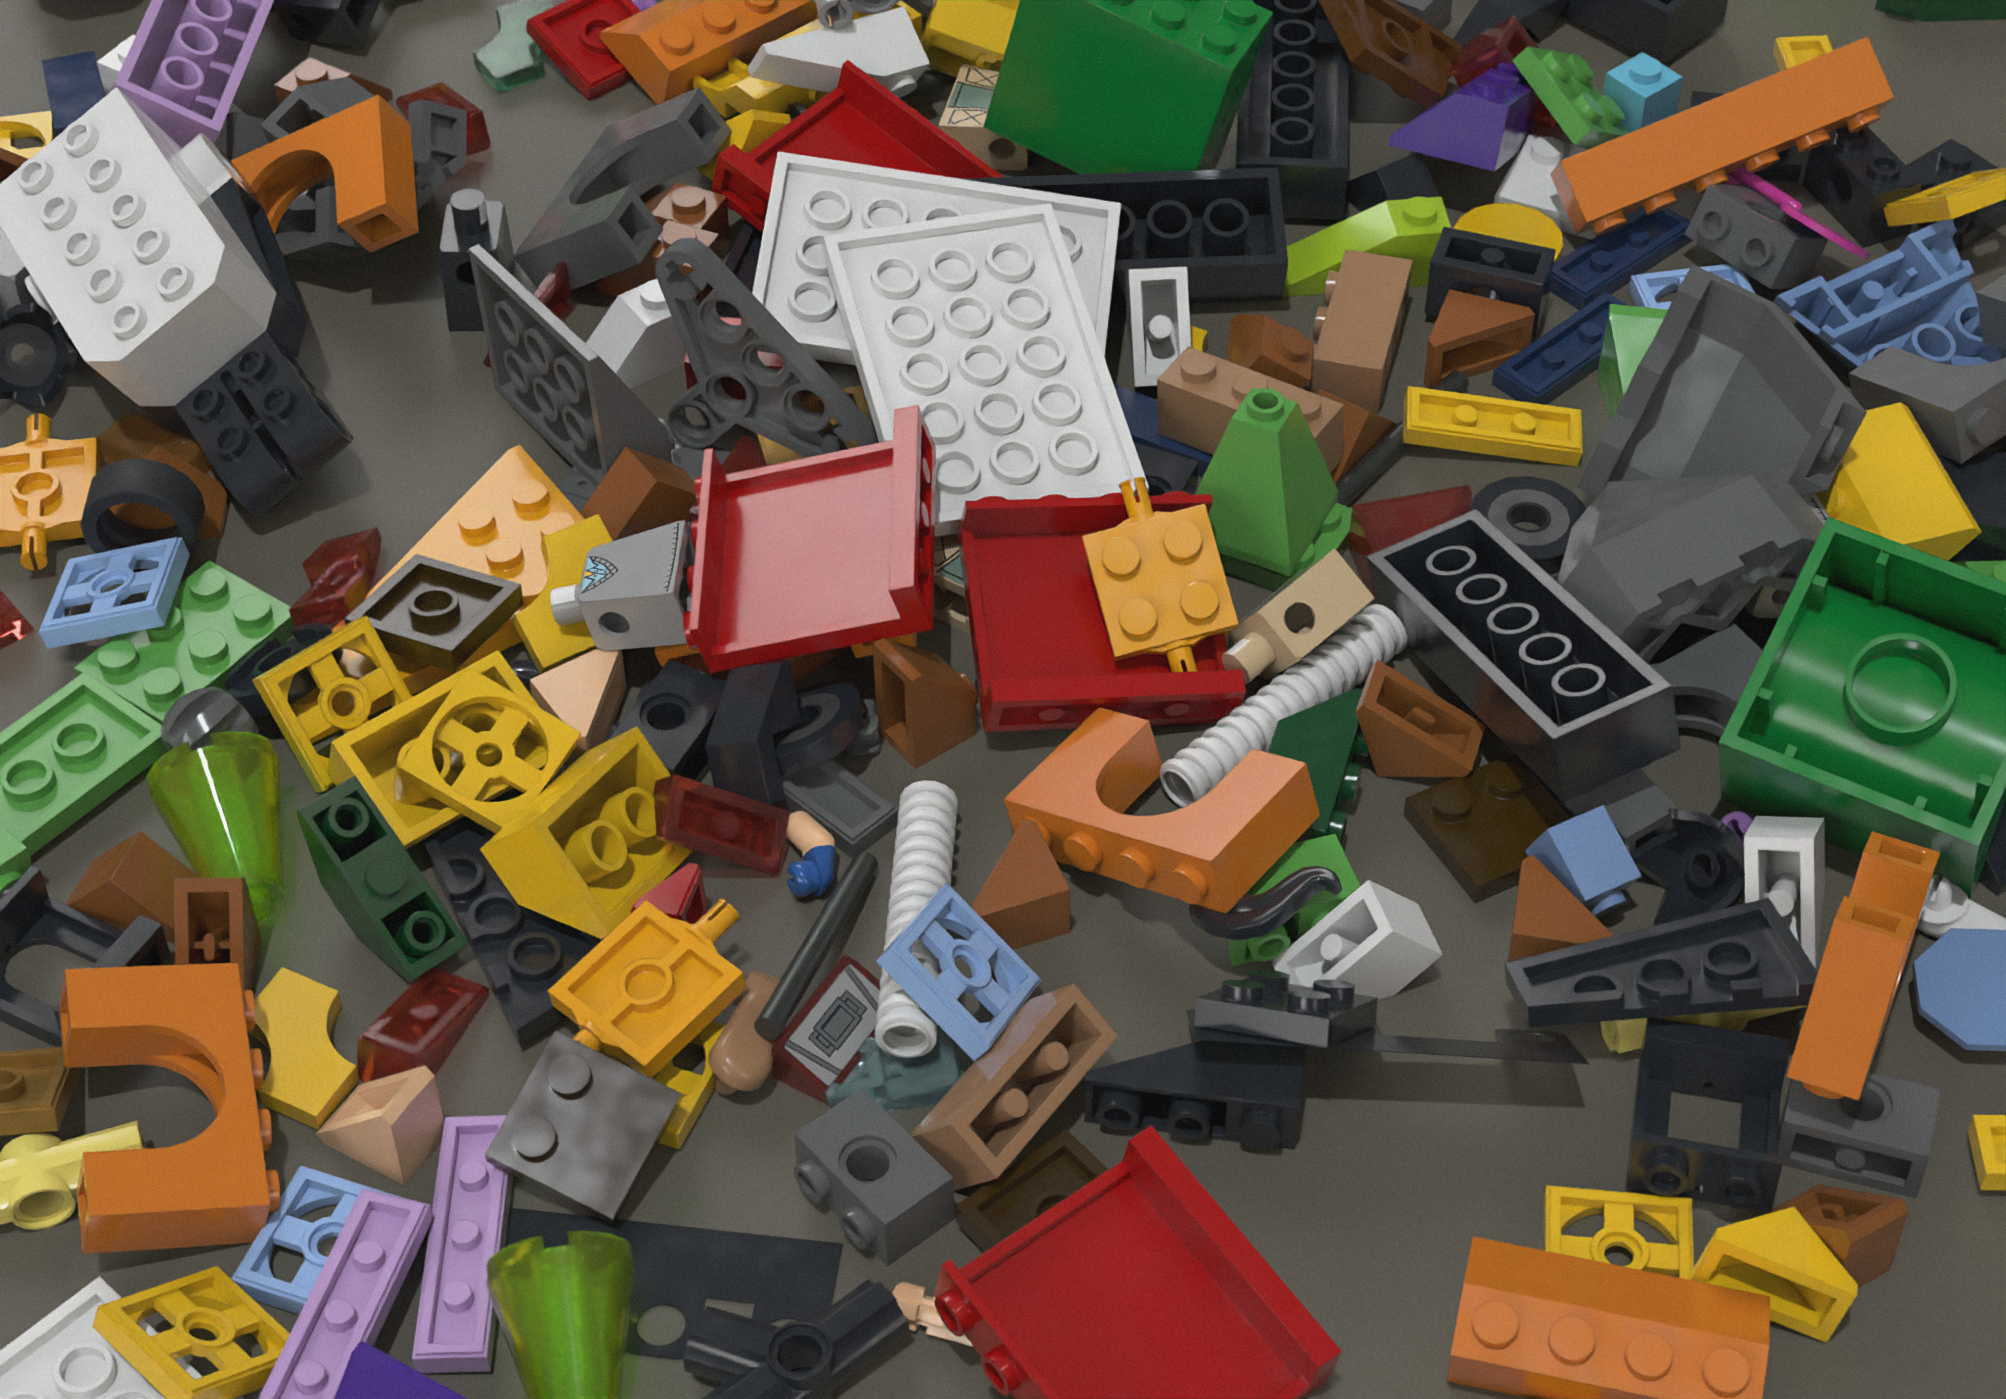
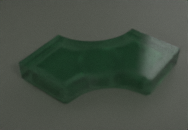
(512, 55)

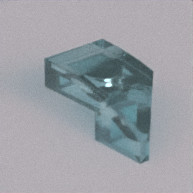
(901, 1081)

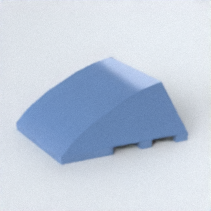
(1903, 300)

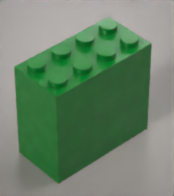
(1126, 81)

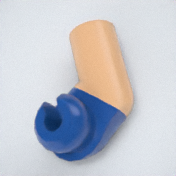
(817, 846)

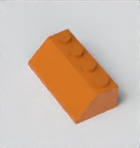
(698, 37)
(1602, 1330)

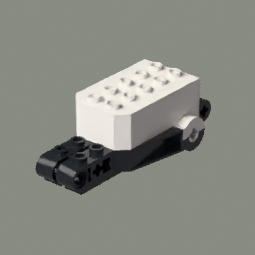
(174, 293)

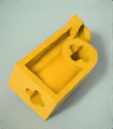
(966, 34)

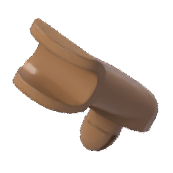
(740, 1054)

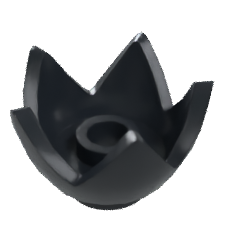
(54, 355)
(1682, 864)

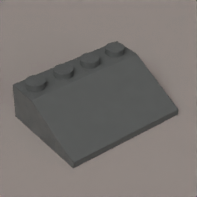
(560, 379)

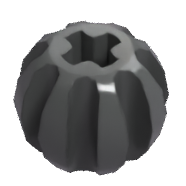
(202, 714)

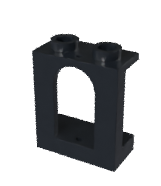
(34, 918)
(1713, 1065)

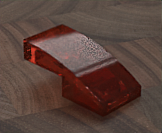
(339, 578)

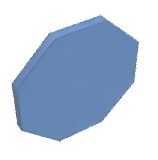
(1964, 987)

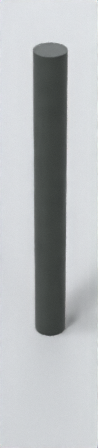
(1387, 449)
(815, 946)

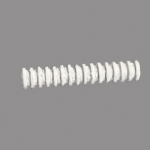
(1319, 676)
(919, 869)

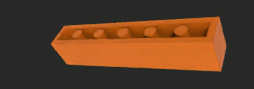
(1722, 136)

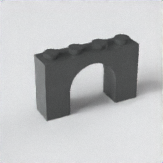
(597, 216)
(1953, 404)
(1706, 689)

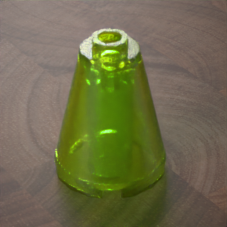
(226, 811)
(565, 1313)

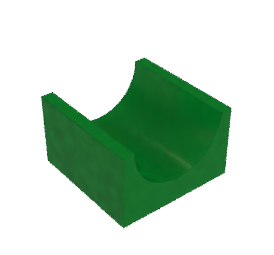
(1879, 703)

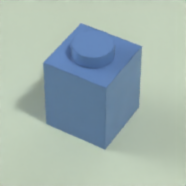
(1588, 860)

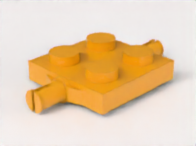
(44, 490)
(1159, 580)
(651, 986)

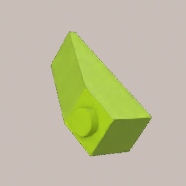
(1391, 229)

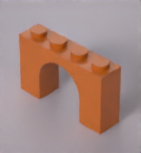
(367, 156)
(1194, 854)
(1862, 967)
(197, 1026)

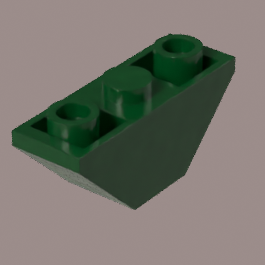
(1328, 742)
(377, 882)

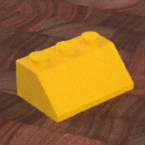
(1899, 487)
(382, 743)
(589, 839)

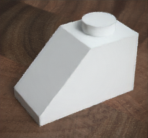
(1156, 320)
(639, 336)
(1788, 866)
(1366, 940)

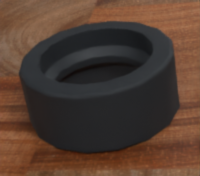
(143, 483)

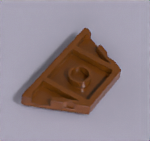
(1394, 46)

